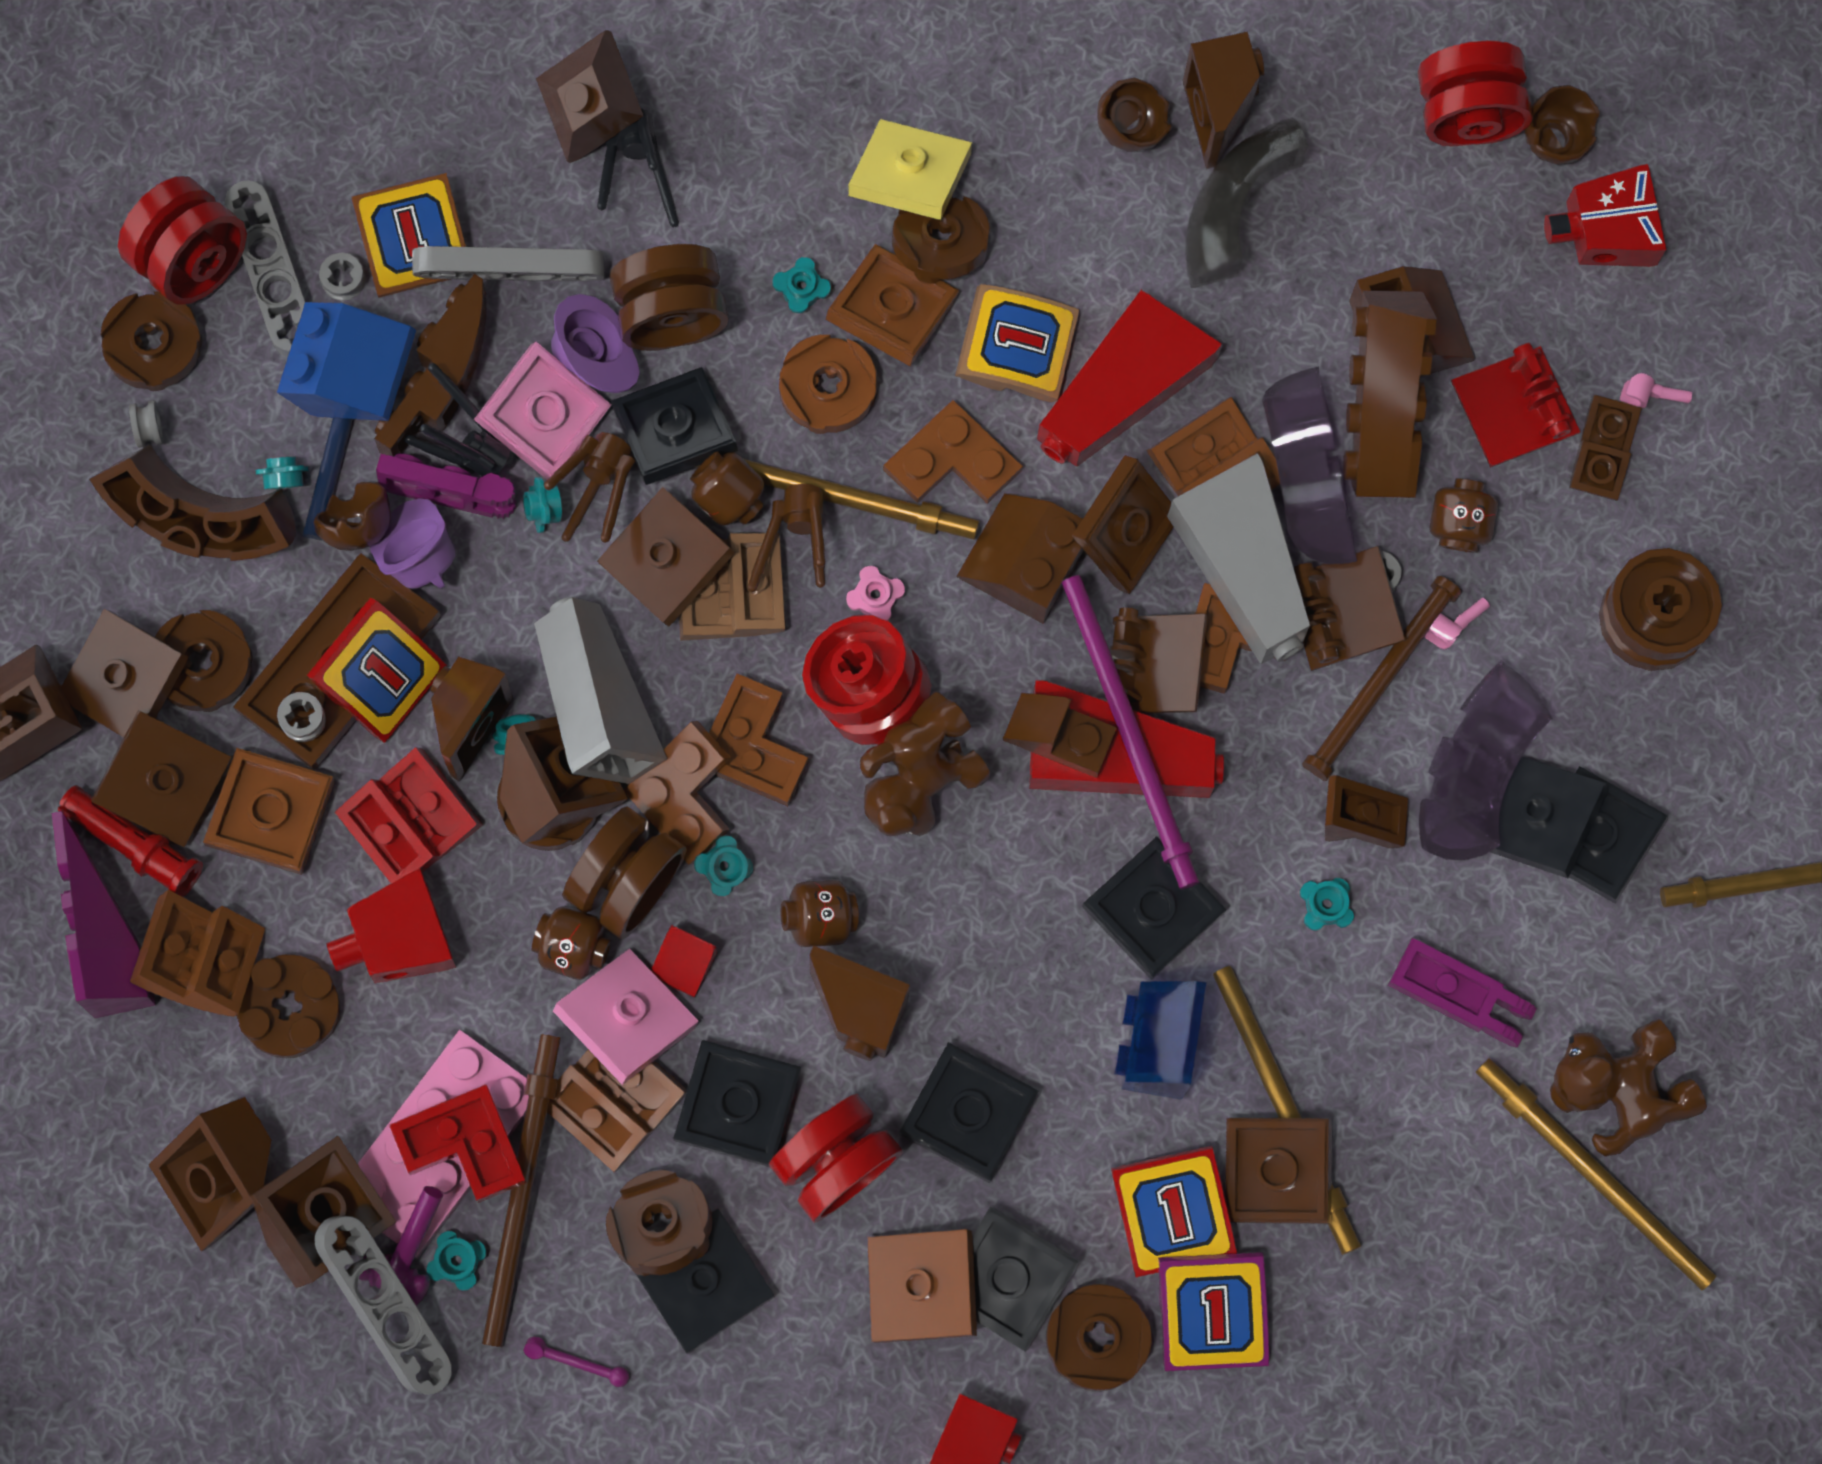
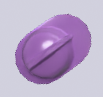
(591, 344)
(415, 545)

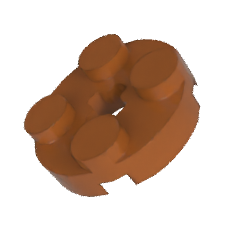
(835, 358)

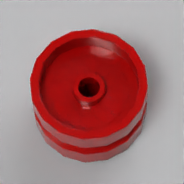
(1475, 93)
(182, 240)
(865, 678)
(830, 1151)

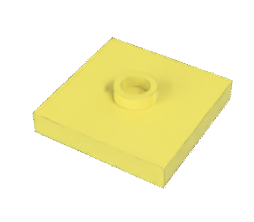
(910, 169)

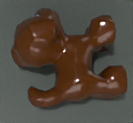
(903, 800)
(1592, 1077)

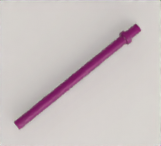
(1176, 850)

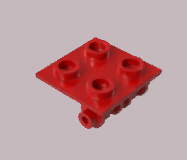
(1515, 405)

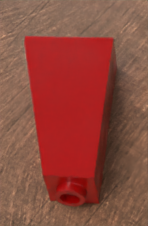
(1129, 375)
(1180, 756)

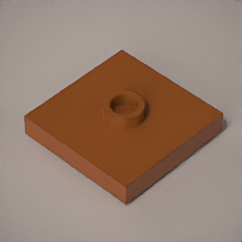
(891, 306)
(269, 811)
(922, 1286)

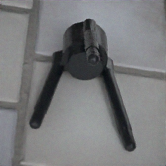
(637, 143)
(477, 451)

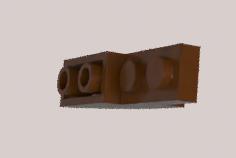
(455, 348)

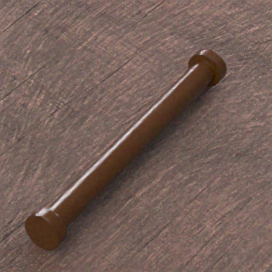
(1442, 593)

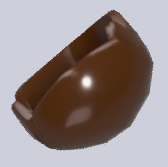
(1123, 105)
(1569, 112)
(370, 504)

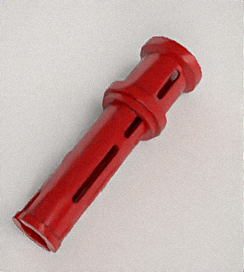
(148, 853)

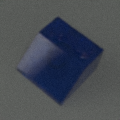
(1161, 1038)

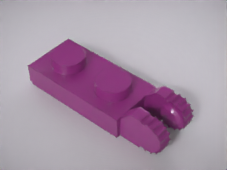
(447, 486)
(1458, 991)

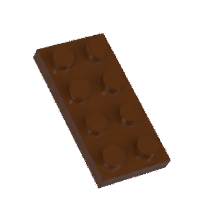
(293, 662)

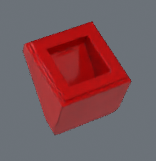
(683, 961)

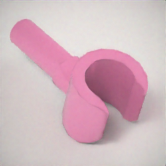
(1642, 386)
(1445, 631)

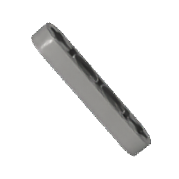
(508, 263)
(266, 271)
(389, 1300)

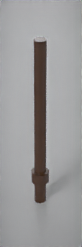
(540, 1088)

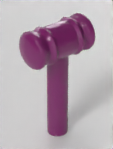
(407, 1247)

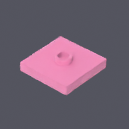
(542, 411)
(625, 1016)

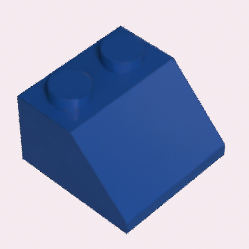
(345, 362)

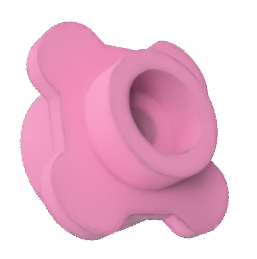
(870, 581)

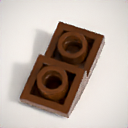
(1604, 447)

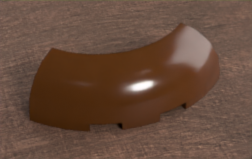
(189, 518)

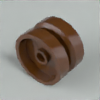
(669, 297)
(1660, 609)
(624, 872)

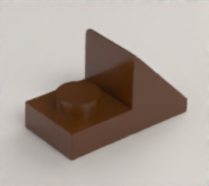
(1059, 733)
(1364, 813)

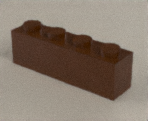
(1388, 392)

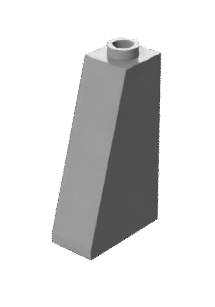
(1243, 554)
(595, 696)

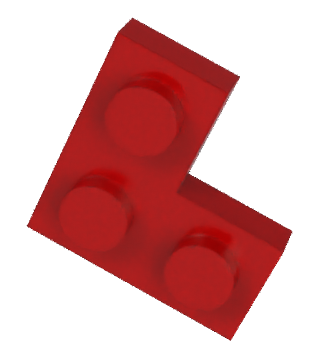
(467, 1129)

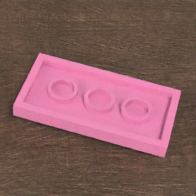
(457, 1070)

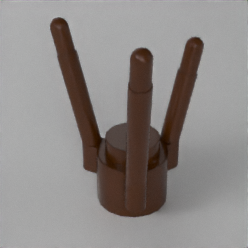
(604, 460)
(804, 515)

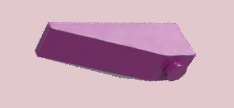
(104, 945)

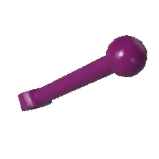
(536, 1348)

